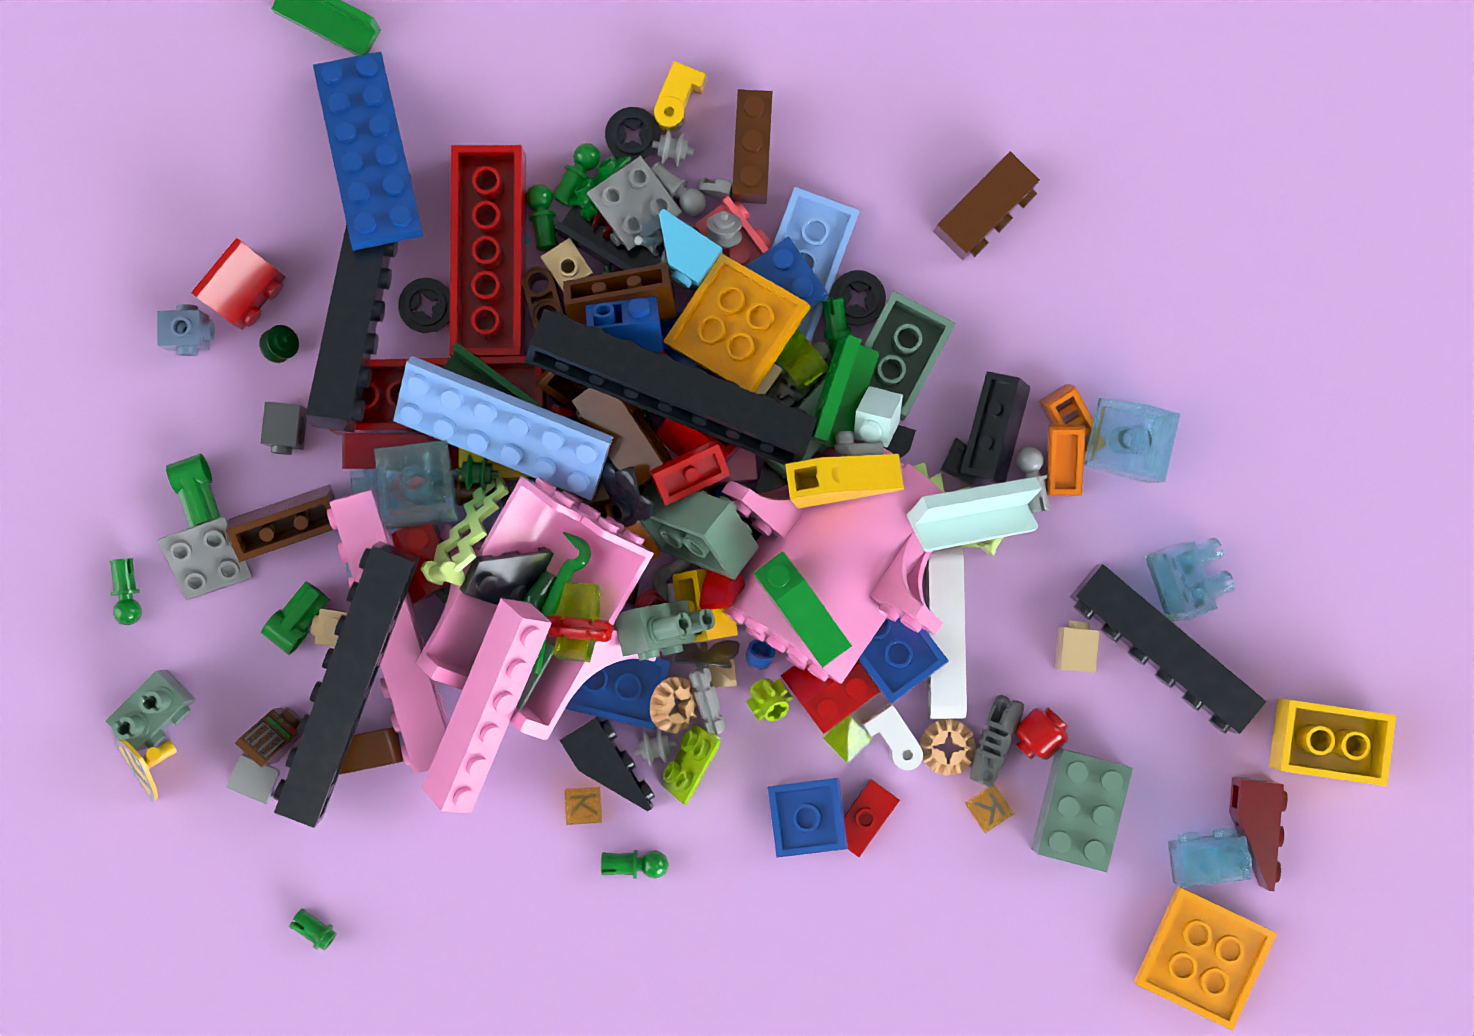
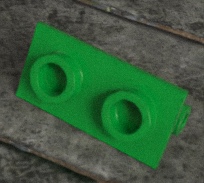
(606, 169)

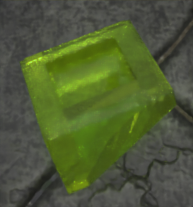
(847, 738)

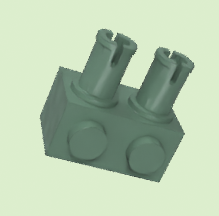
(660, 627)
(151, 711)

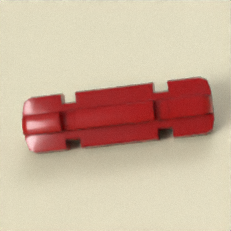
(580, 628)

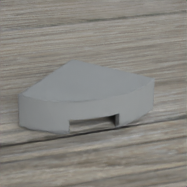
(717, 189)

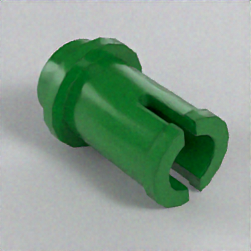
(313, 930)

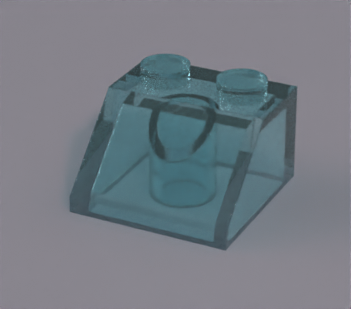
(1132, 440)
(416, 485)

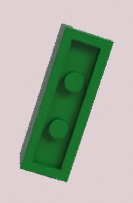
(333, 22)
(843, 389)

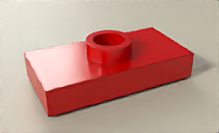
(868, 816)

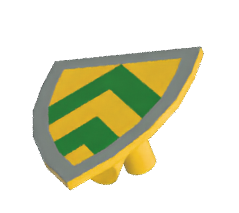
(140, 765)

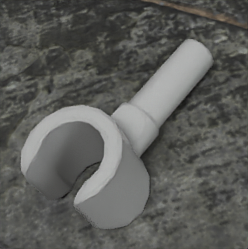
(651, 242)

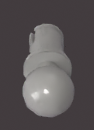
(691, 200)
(1030, 461)

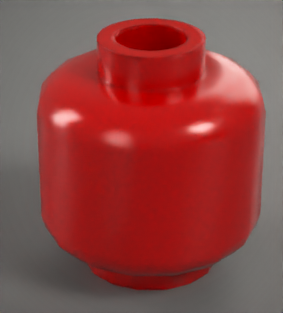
(1041, 733)

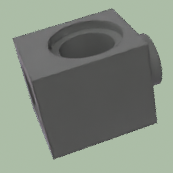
(283, 427)

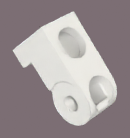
(903, 746)

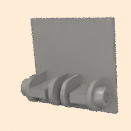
(632, 202)
(203, 558)

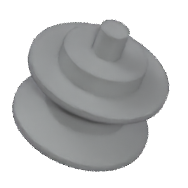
(672, 147)
(724, 229)
(655, 747)

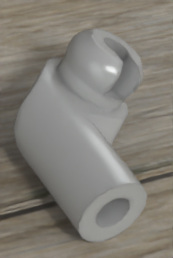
(846, 446)

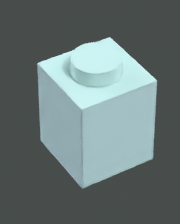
(877, 416)

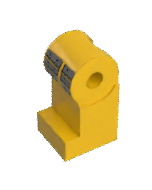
(676, 94)

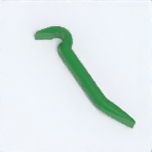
(564, 575)

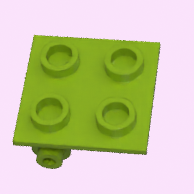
(685, 772)

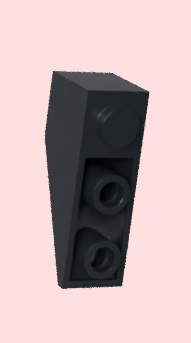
(599, 758)

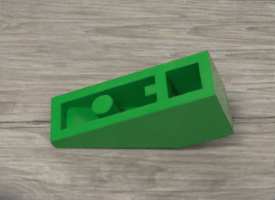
(802, 609)

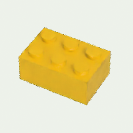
(1332, 742)

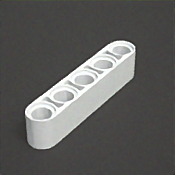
(947, 601)

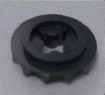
(632, 118)
(860, 282)
(411, 299)

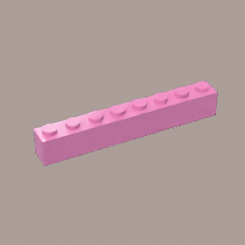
(414, 696)

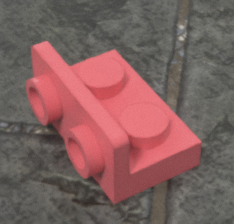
(753, 242)

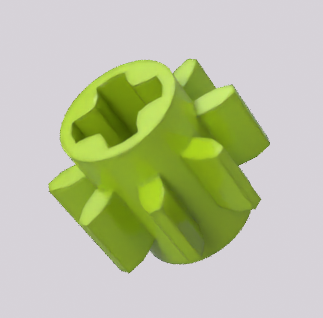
(769, 699)

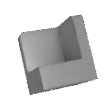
(253, 780)

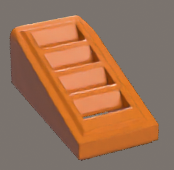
(1076, 403)

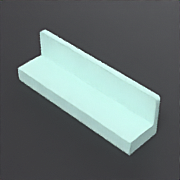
(974, 514)

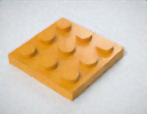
(737, 324)
(1205, 958)

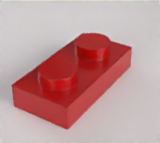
(689, 472)

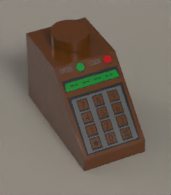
(271, 736)

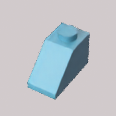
(687, 251)

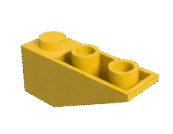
(842, 478)

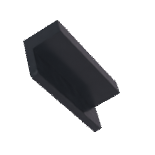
(604, 250)
(995, 427)

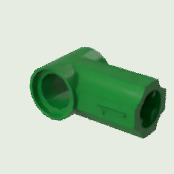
(192, 482)
(289, 626)

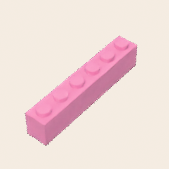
(486, 705)

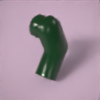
(538, 593)

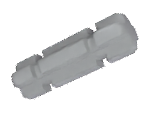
(707, 700)

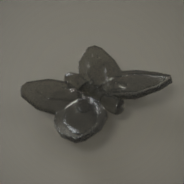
(718, 655)

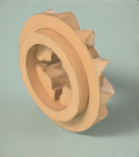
(663, 701)
(937, 734)

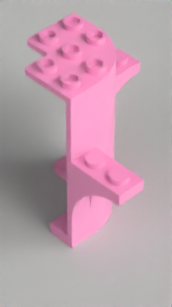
(531, 520)
(853, 556)

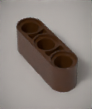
(547, 299)
(373, 750)

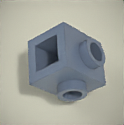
(184, 330)

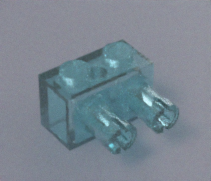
(1183, 581)
(1209, 858)

